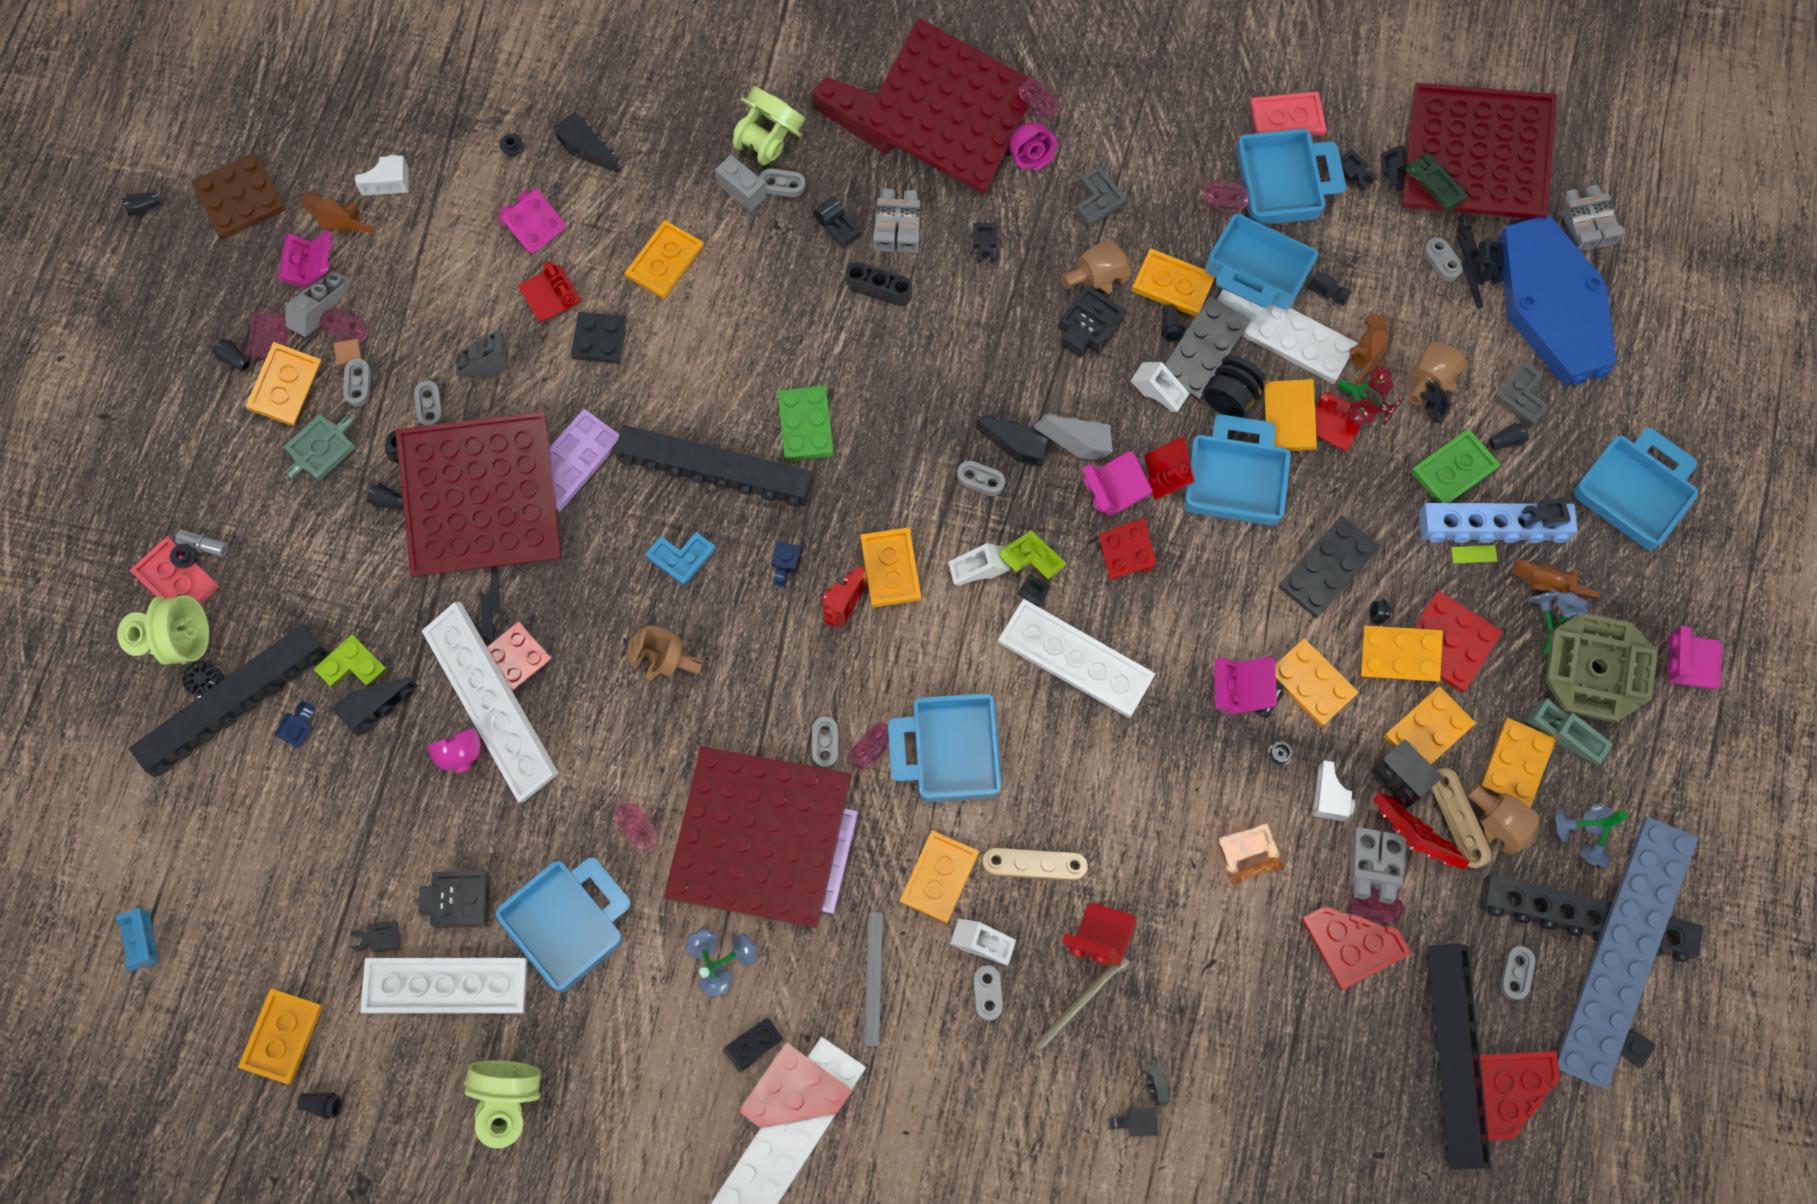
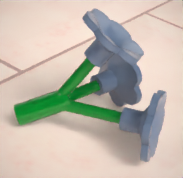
(1568, 602)
(1598, 821)
(714, 977)

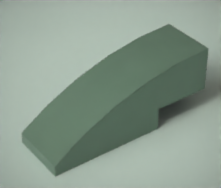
(1569, 731)

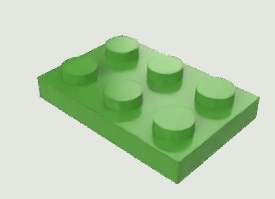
(805, 423)
(1455, 468)

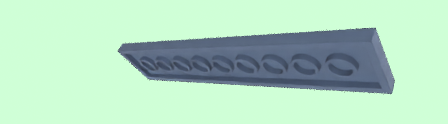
(1625, 952)

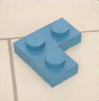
(681, 563)

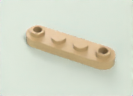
(1461, 819)
(1035, 864)

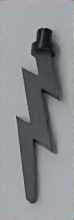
(1470, 250)
(487, 605)

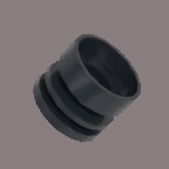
(1234, 387)

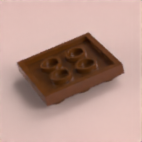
(238, 195)

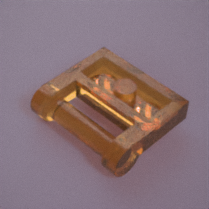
(1247, 845)

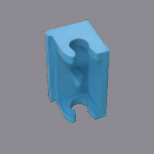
(138, 939)

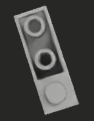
(307, 308)
(1079, 437)

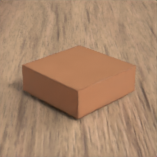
(347, 351)

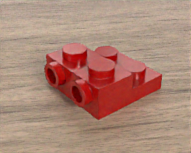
(841, 600)

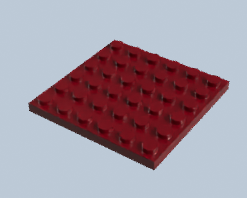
(948, 106)
(1489, 144)
(478, 494)
(758, 837)

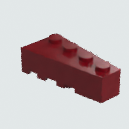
(847, 108)

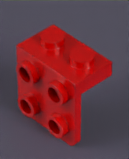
(1101, 935)

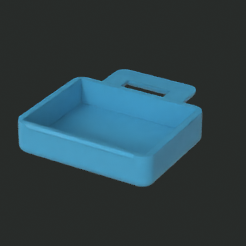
(1284, 175)
(1260, 263)
(1237, 476)
(1638, 490)
(953, 748)
(562, 924)

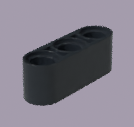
(872, 275)

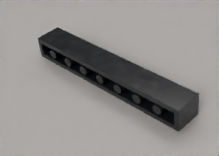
(713, 465)
(227, 701)
(1458, 1057)

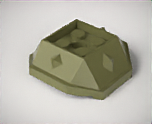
(1624, 662)

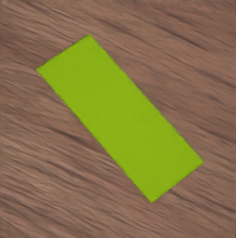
(1474, 554)

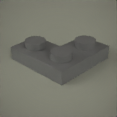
(1104, 197)
(1517, 397)

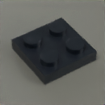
(598, 337)

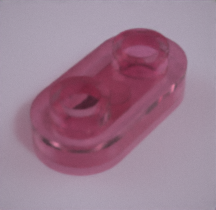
(1038, 98)
(1227, 196)
(342, 326)
(870, 746)
(637, 827)
(1376, 910)

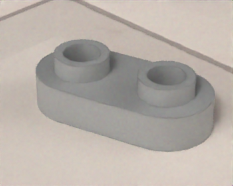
(783, 181)
(1442, 258)
(357, 384)
(428, 406)
(982, 476)
(825, 743)
(1520, 975)
(988, 992)

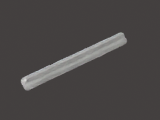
(873, 985)

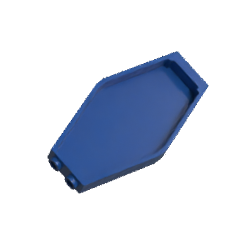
(1557, 300)

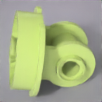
(752, 135)
(170, 630)
(500, 1090)

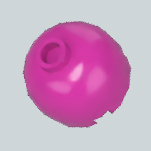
(1033, 145)
(456, 751)

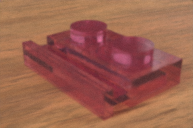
(263, 332)

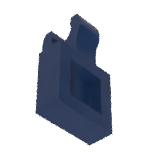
(784, 559)
(294, 727)

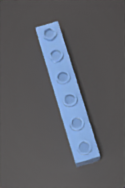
(1484, 514)

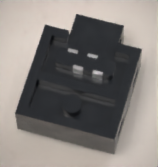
(1089, 322)
(456, 899)

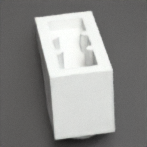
(387, 177)
(1159, 383)
(978, 564)
(1331, 798)
(983, 941)

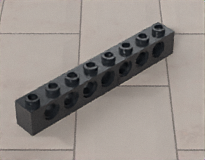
(1495, 888)

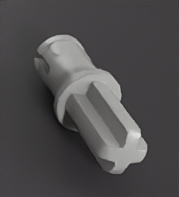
(202, 543)

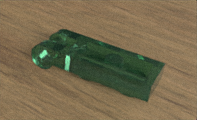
(1437, 182)

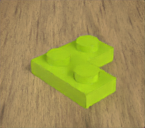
(1032, 550)
(348, 658)

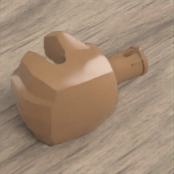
(1100, 267)
(1437, 365)
(663, 650)
(1506, 819)

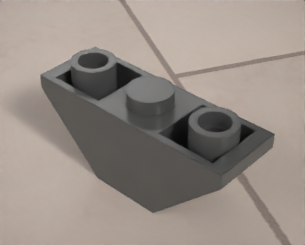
(484, 357)

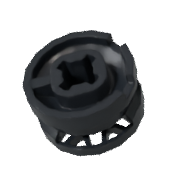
(201, 678)

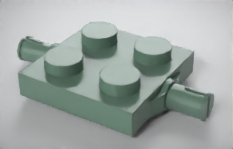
(319, 447)

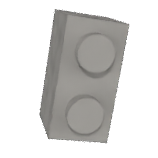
(740, 183)

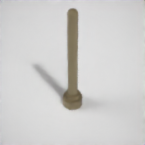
(1080, 1003)

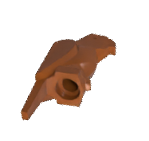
(334, 214)
(1371, 345)
(1549, 579)

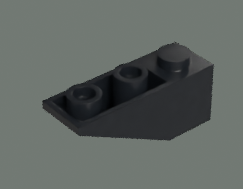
(581, 142)
(1018, 441)
(367, 705)

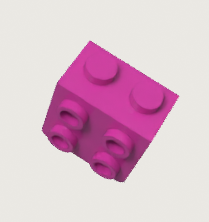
(531, 220)
(304, 260)
(1117, 483)
(1693, 660)
(1245, 685)

